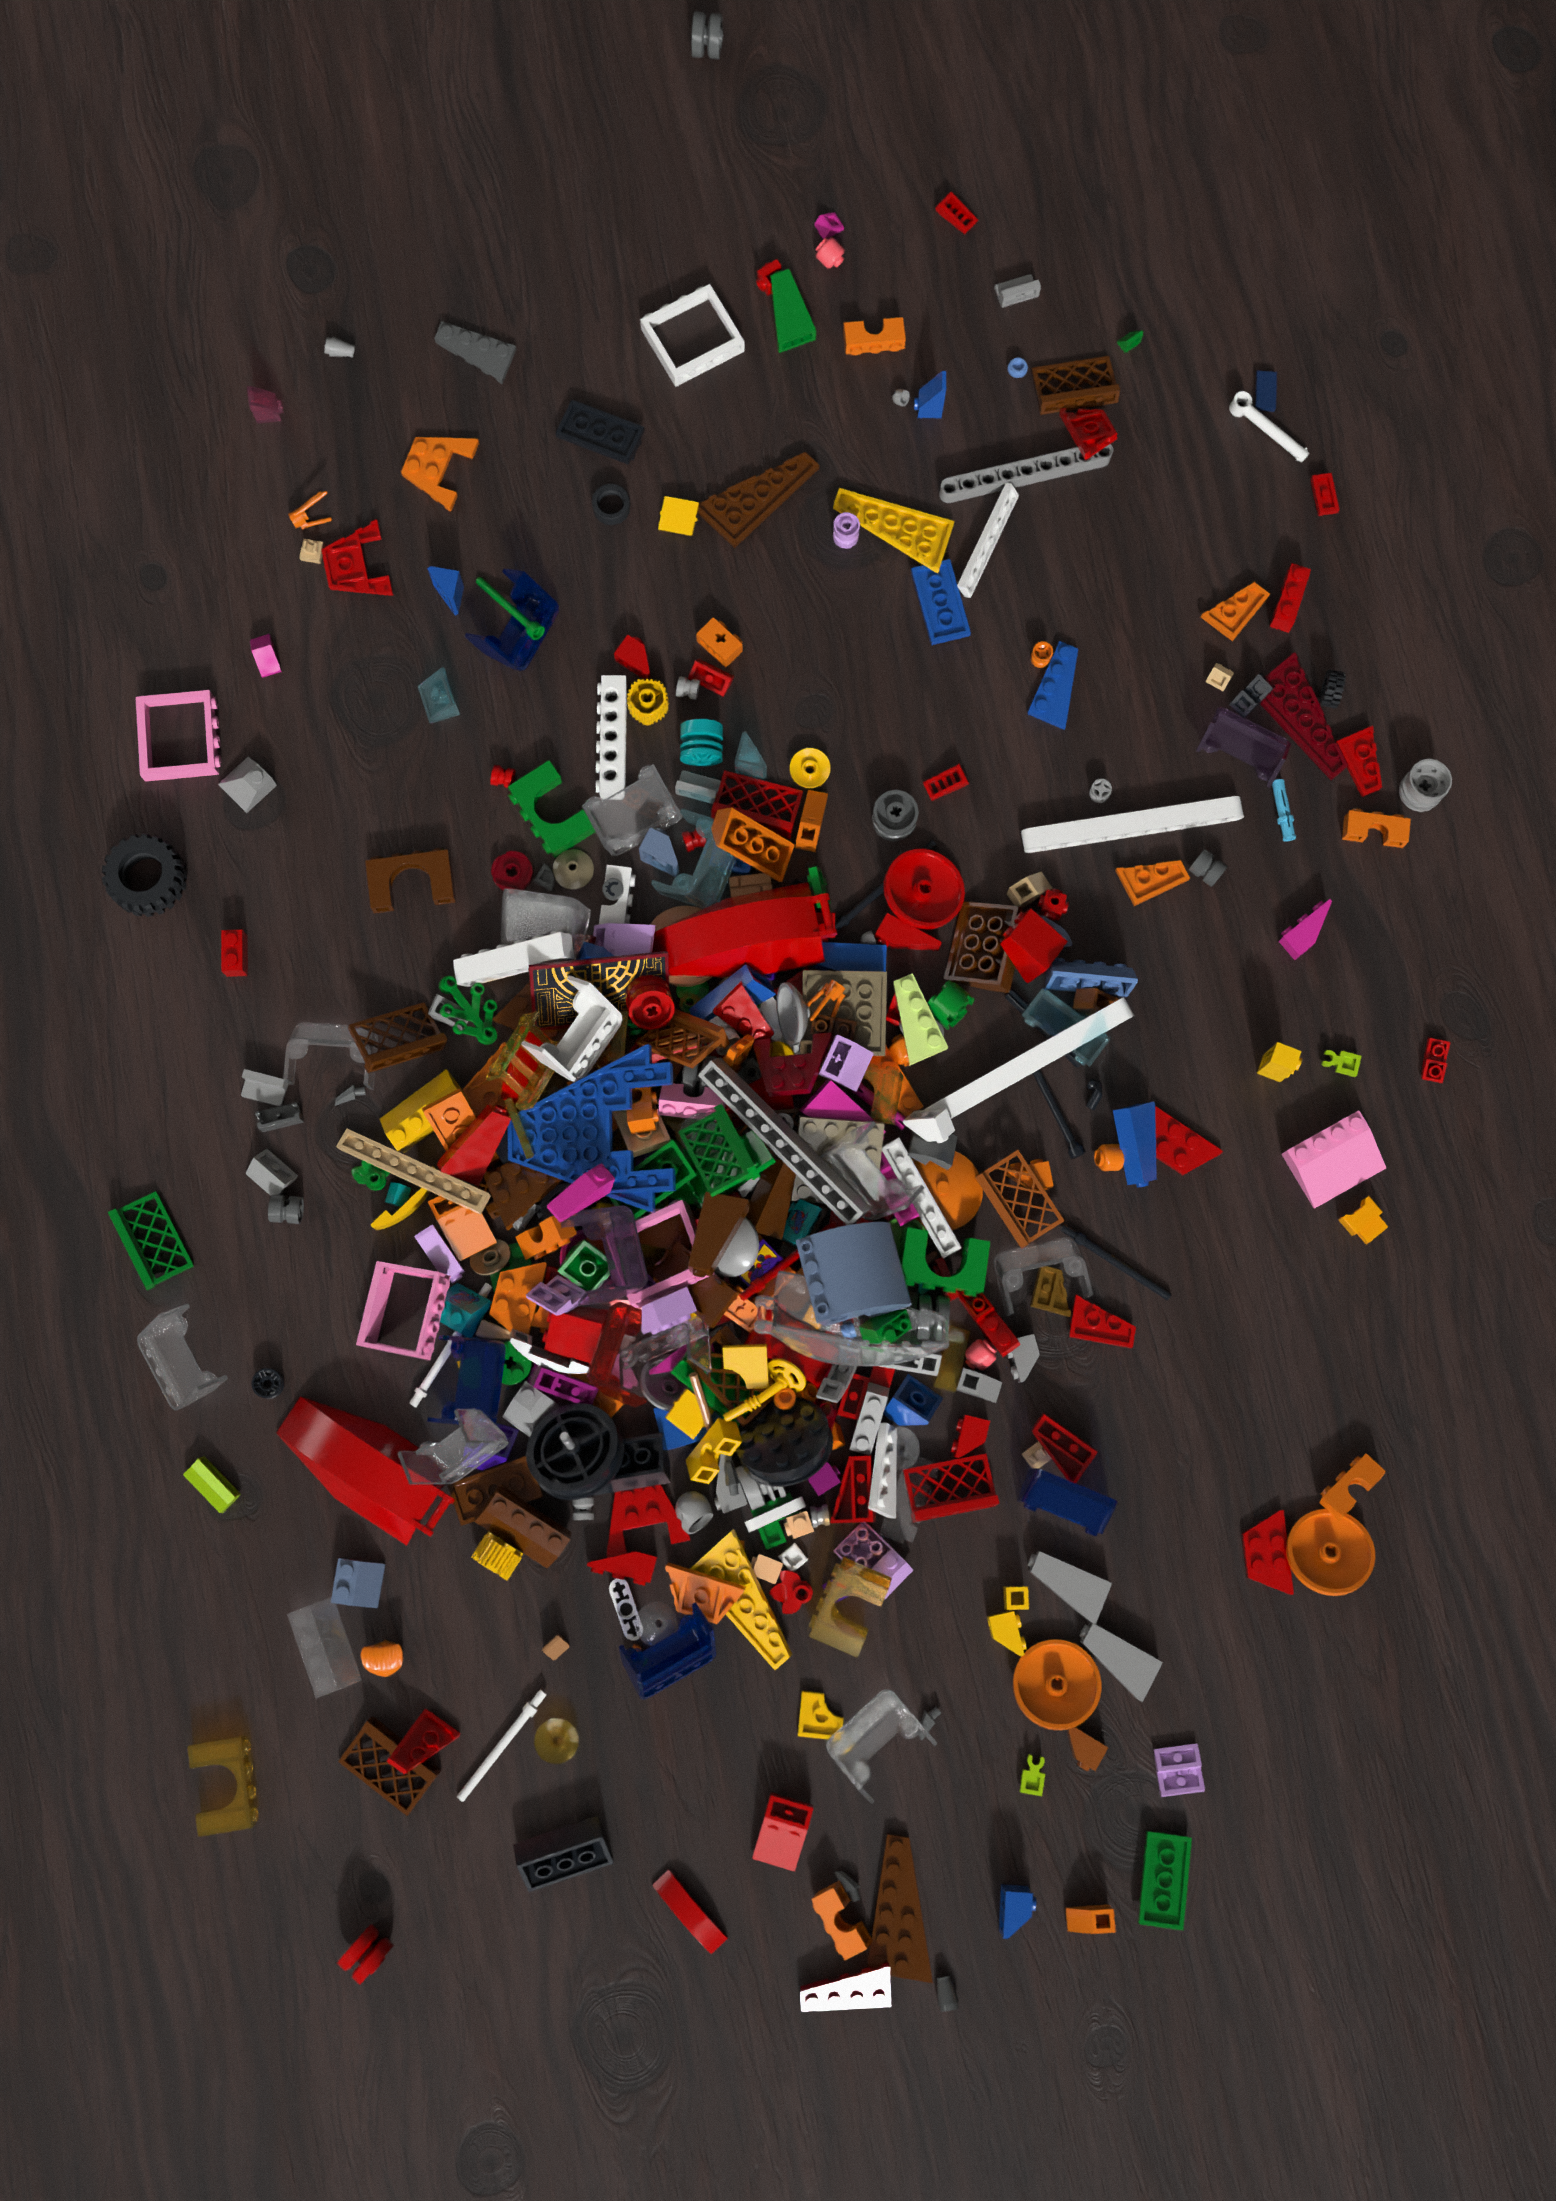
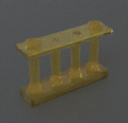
(536, 1080)

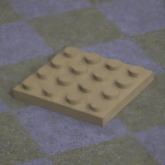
(863, 1002)
(822, 1134)

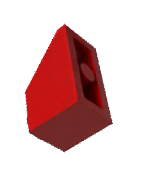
(633, 656)

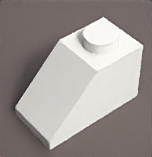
(931, 1124)

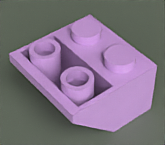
(845, 1063)
(667, 1311)

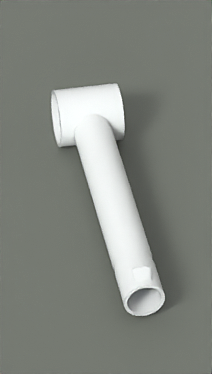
(1266, 425)

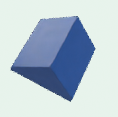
(448, 585)

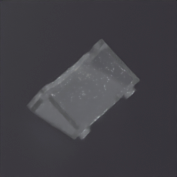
(628, 814)
(536, 913)

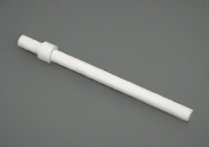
(528, 1711)

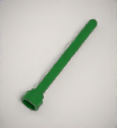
(534, 629)

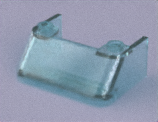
(710, 873)
(1056, 1016)

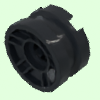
(259, 1386)

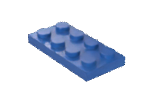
(940, 603)

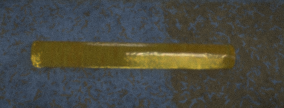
(519, 1128)

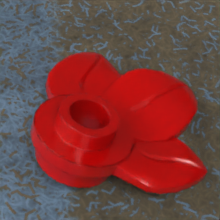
(788, 1591)

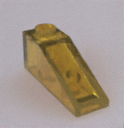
(952, 1360)

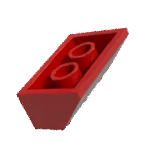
(507, 1091)

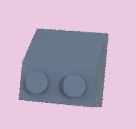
(658, 851)
(358, 1583)

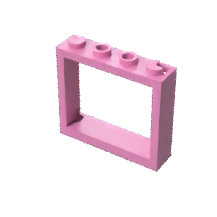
(147, 771)
(675, 1282)
(377, 1303)

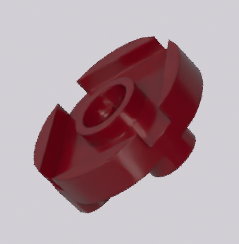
(506, 862)

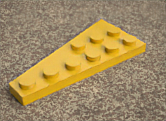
(909, 530)
(751, 1611)

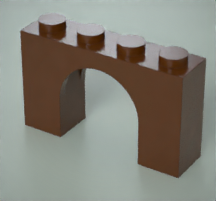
(383, 871)

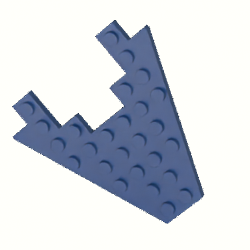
(574, 1129)

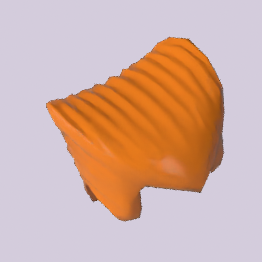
(382, 1658)

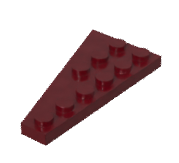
(1301, 716)

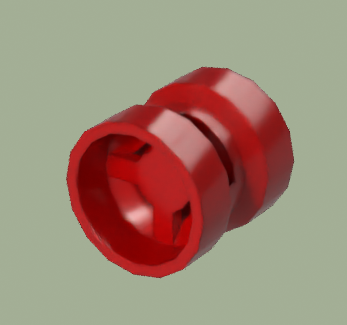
(502, 776)
(693, 840)

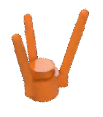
(299, 515)
(831, 991)

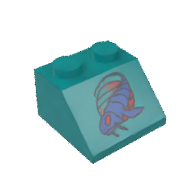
(800, 1221)
(464, 1310)

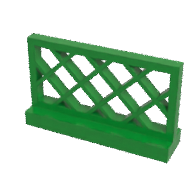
(736, 1147)
(133, 1248)

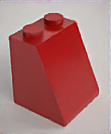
(1032, 944)
(575, 1332)

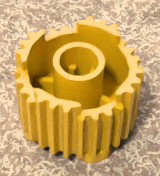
(647, 711)
(497, 1555)

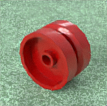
(649, 1002)
(365, 1954)

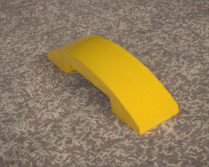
(387, 1220)

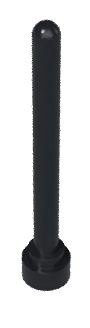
(1074, 1147)

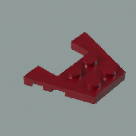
(792, 1072)

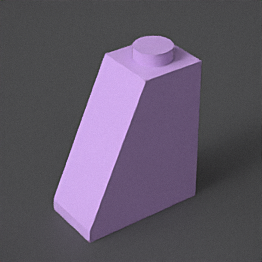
(440, 1253)

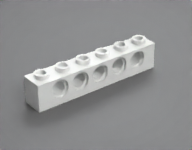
(616, 686)

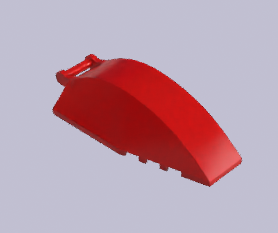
(760, 929)
(362, 1467)

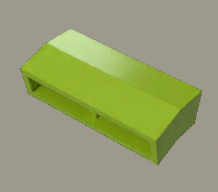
(212, 1484)

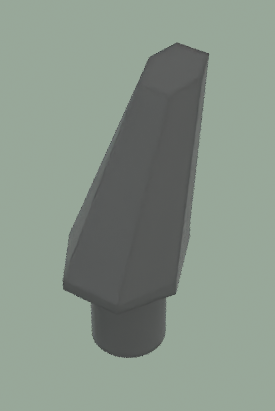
(350, 1094)
(731, 1478)
(928, 1720)
(849, 1885)

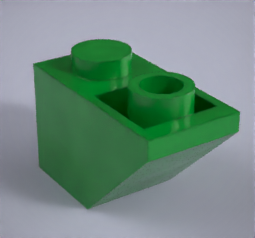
(886, 1327)

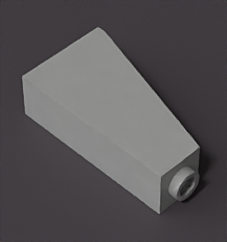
(1076, 1587)
(1124, 1661)

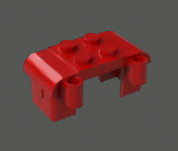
(811, 1368)

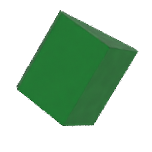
(585, 1266)

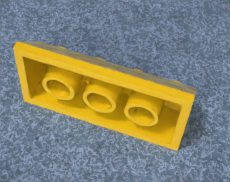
(406, 1122)

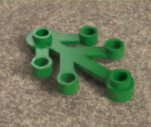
(469, 1012)

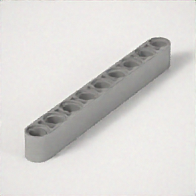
(1018, 478)

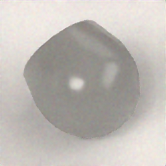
(690, 1508)

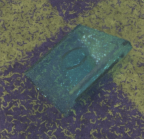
(438, 697)
(748, 760)

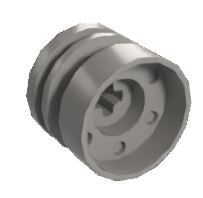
(1425, 785)
(756, 1491)

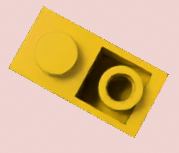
(1005, 1631)

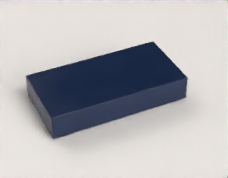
(1265, 391)

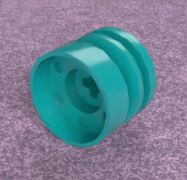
(701, 742)

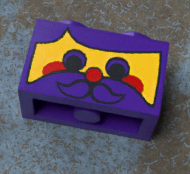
(765, 1261)

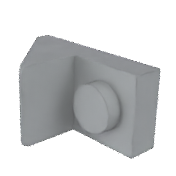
(434, 1011)

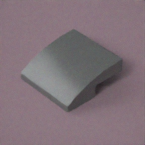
(938, 1153)

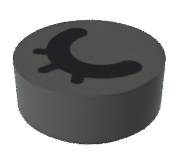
(613, 889)

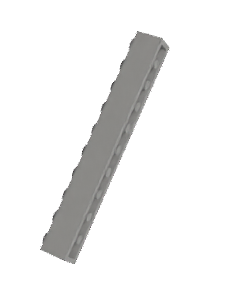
(784, 1141)

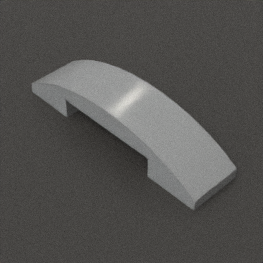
(546, 1359)
(836, 1383)

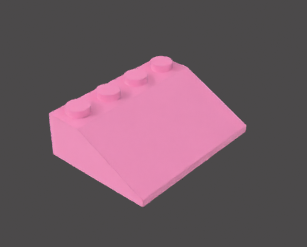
(1335, 1159)

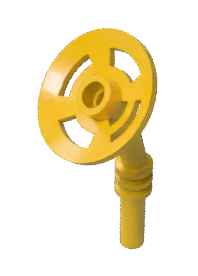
(781, 1380)

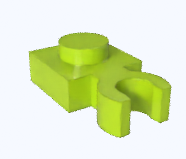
(1345, 1062)
(1032, 1780)

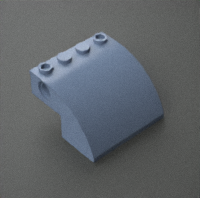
(853, 1272)

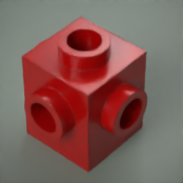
(1050, 910)

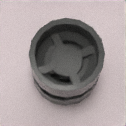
(1208, 868)
(285, 1209)

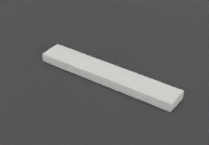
(988, 540)
(924, 1202)

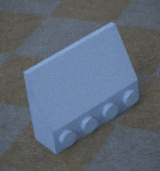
(1074, 975)

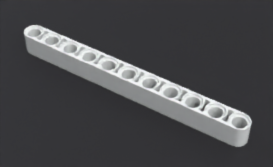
(1132, 824)
(1035, 1058)

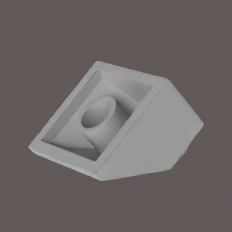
(247, 784)
(529, 1408)

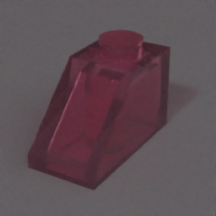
(264, 405)

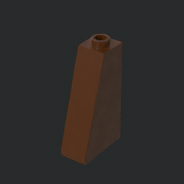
(772, 1200)
(715, 1230)

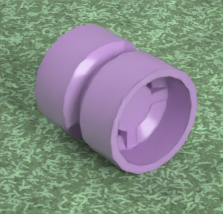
(846, 530)

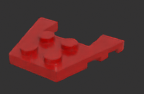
(346, 564)
(642, 1508)

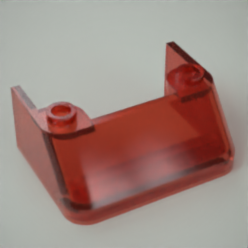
(619, 1320)

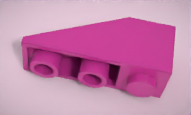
(1304, 935)

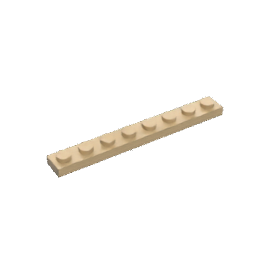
(413, 1171)

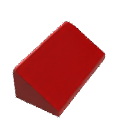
(711, 677)

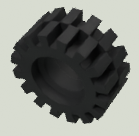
(1332, 688)

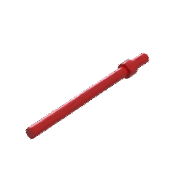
(759, 1283)

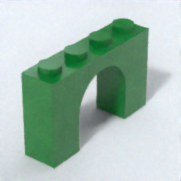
(558, 836)
(969, 1276)

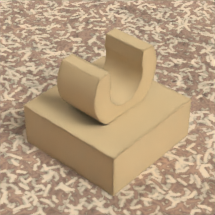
(311, 551)
(1219, 677)
(1036, 1456)

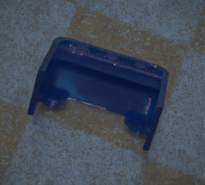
(514, 645)
(477, 1379)
(1067, 1500)
(672, 1657)

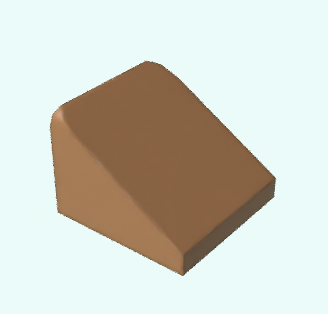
(555, 1647)

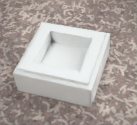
(793, 1557)

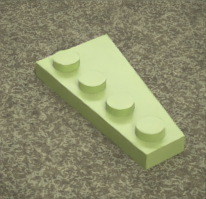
(919, 1027)

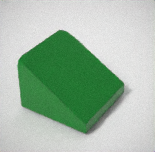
(1130, 340)

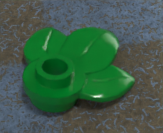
(691, 994)
(367, 1172)

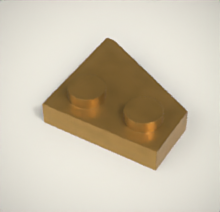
(1050, 1292)

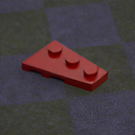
(1361, 758)
(1099, 1326)
(422, 1741)

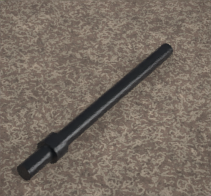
(1080, 1239)

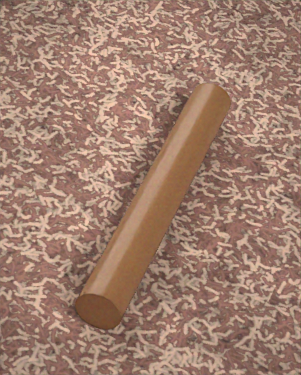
(701, 1400)

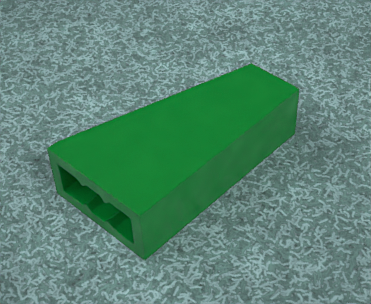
(791, 316)

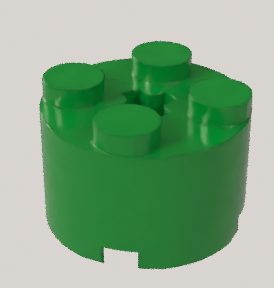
(950, 1004)
(520, 1371)

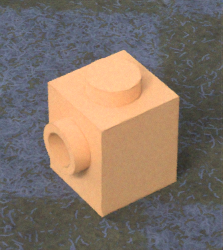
(798, 1525)

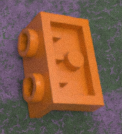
(742, 1312)

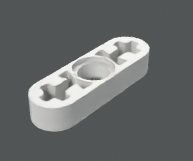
(775, 1514)
(614, 1595)

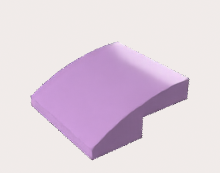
(556, 1296)
(1179, 1770)

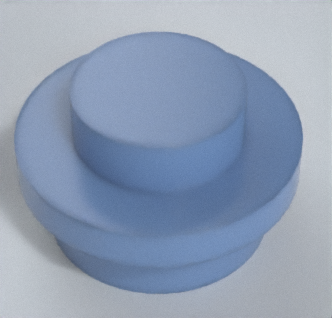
(1017, 367)
(848, 1329)

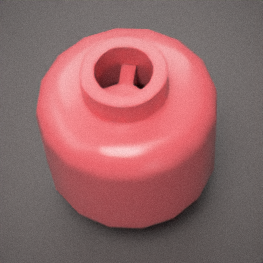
(830, 253)
(980, 1355)

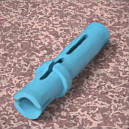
(1285, 818)

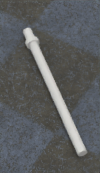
(421, 1391)

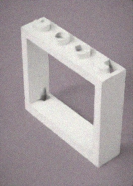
(704, 362)

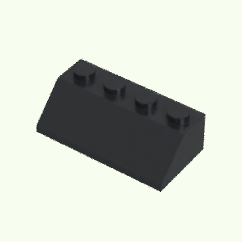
(643, 1464)
(562, 1854)

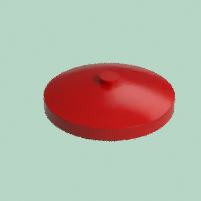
(924, 889)

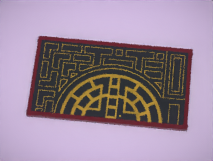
(554, 995)

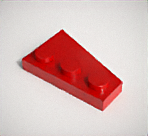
(743, 1015)

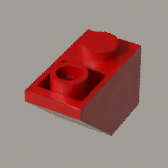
(971, 1434)

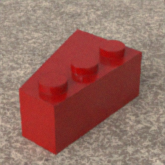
(1065, 1448)
(855, 1492)

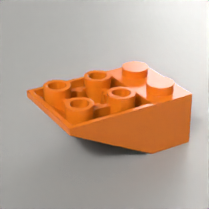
(463, 1228)

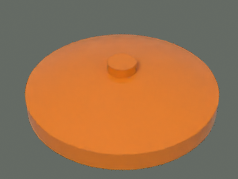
(953, 1189)
(1330, 1553)
(1057, 1684)

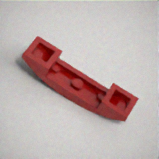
(689, 1912)

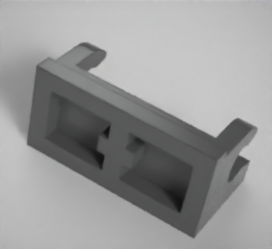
(279, 1117)

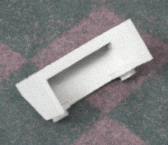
(585, 1037)

